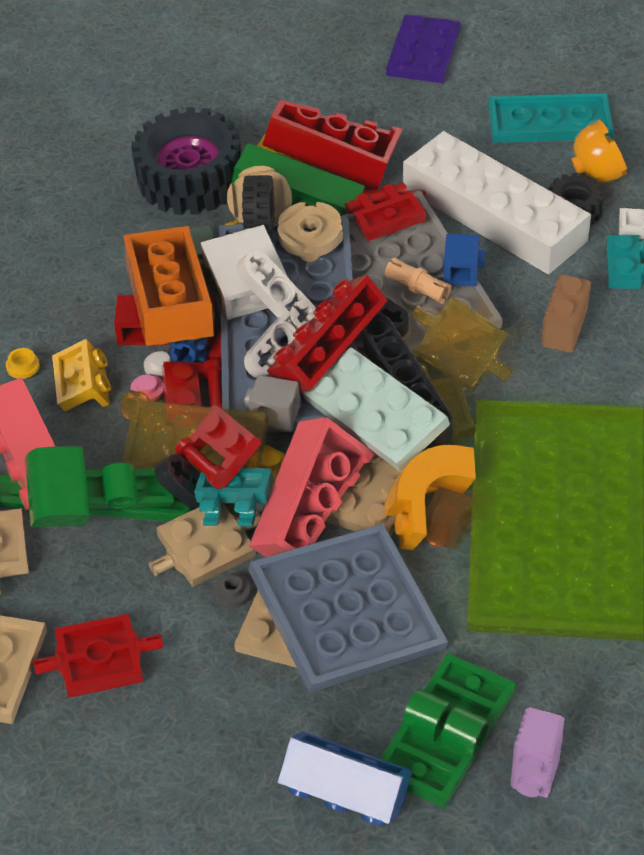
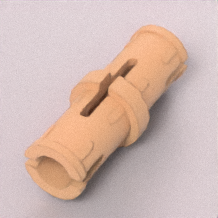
(418, 280)

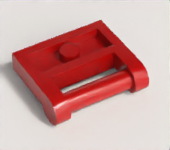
(182, 382)
(226, 438)

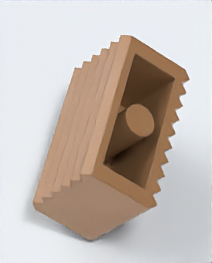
(565, 313)

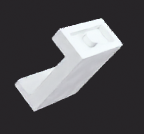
(222, 257)

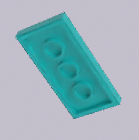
(546, 116)

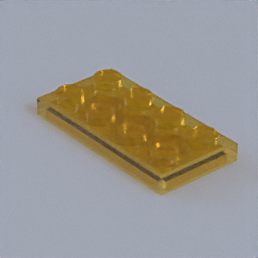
(159, 427)

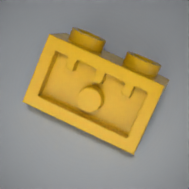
(80, 375)

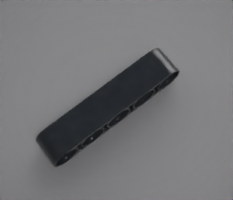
(390, 353)

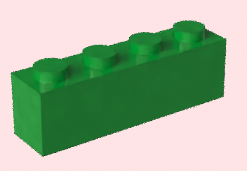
(306, 182)

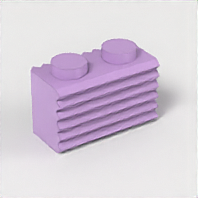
(537, 752)

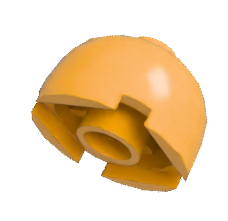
(598, 154)

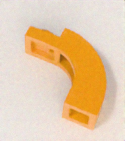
(438, 466)

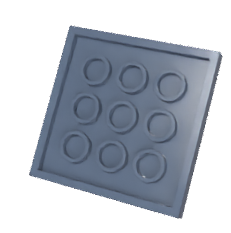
(347, 607)

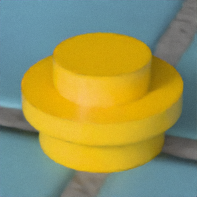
(22, 363)

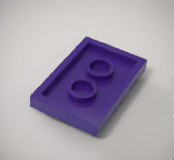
(423, 48)

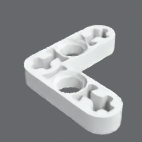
(286, 318)

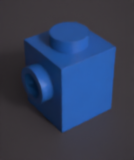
(462, 259)

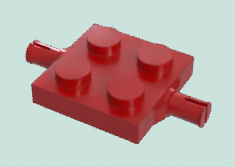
(98, 655)

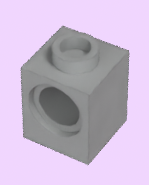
(276, 398)

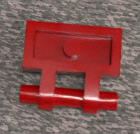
(385, 211)

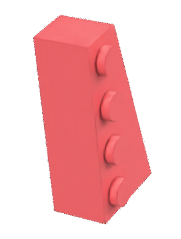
(20, 431)
(309, 486)

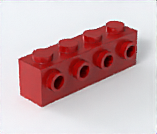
(328, 333)

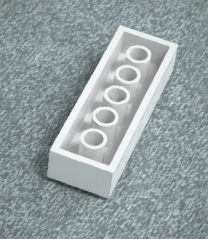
(497, 202)

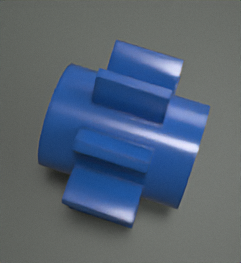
(195, 353)

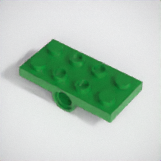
(448, 727)

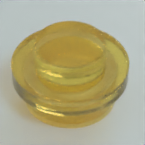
(128, 400)

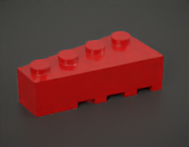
(332, 142)

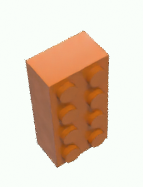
(168, 286)

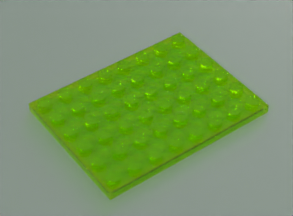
(558, 521)

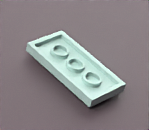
(376, 409)

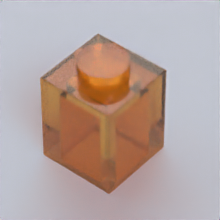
(447, 517)

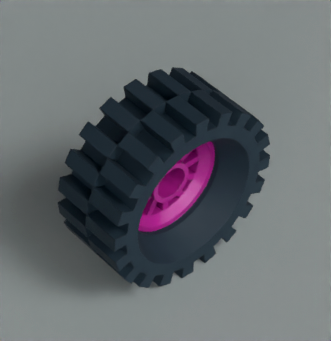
(186, 160)

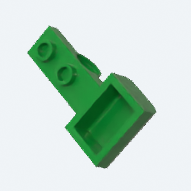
(64, 491)

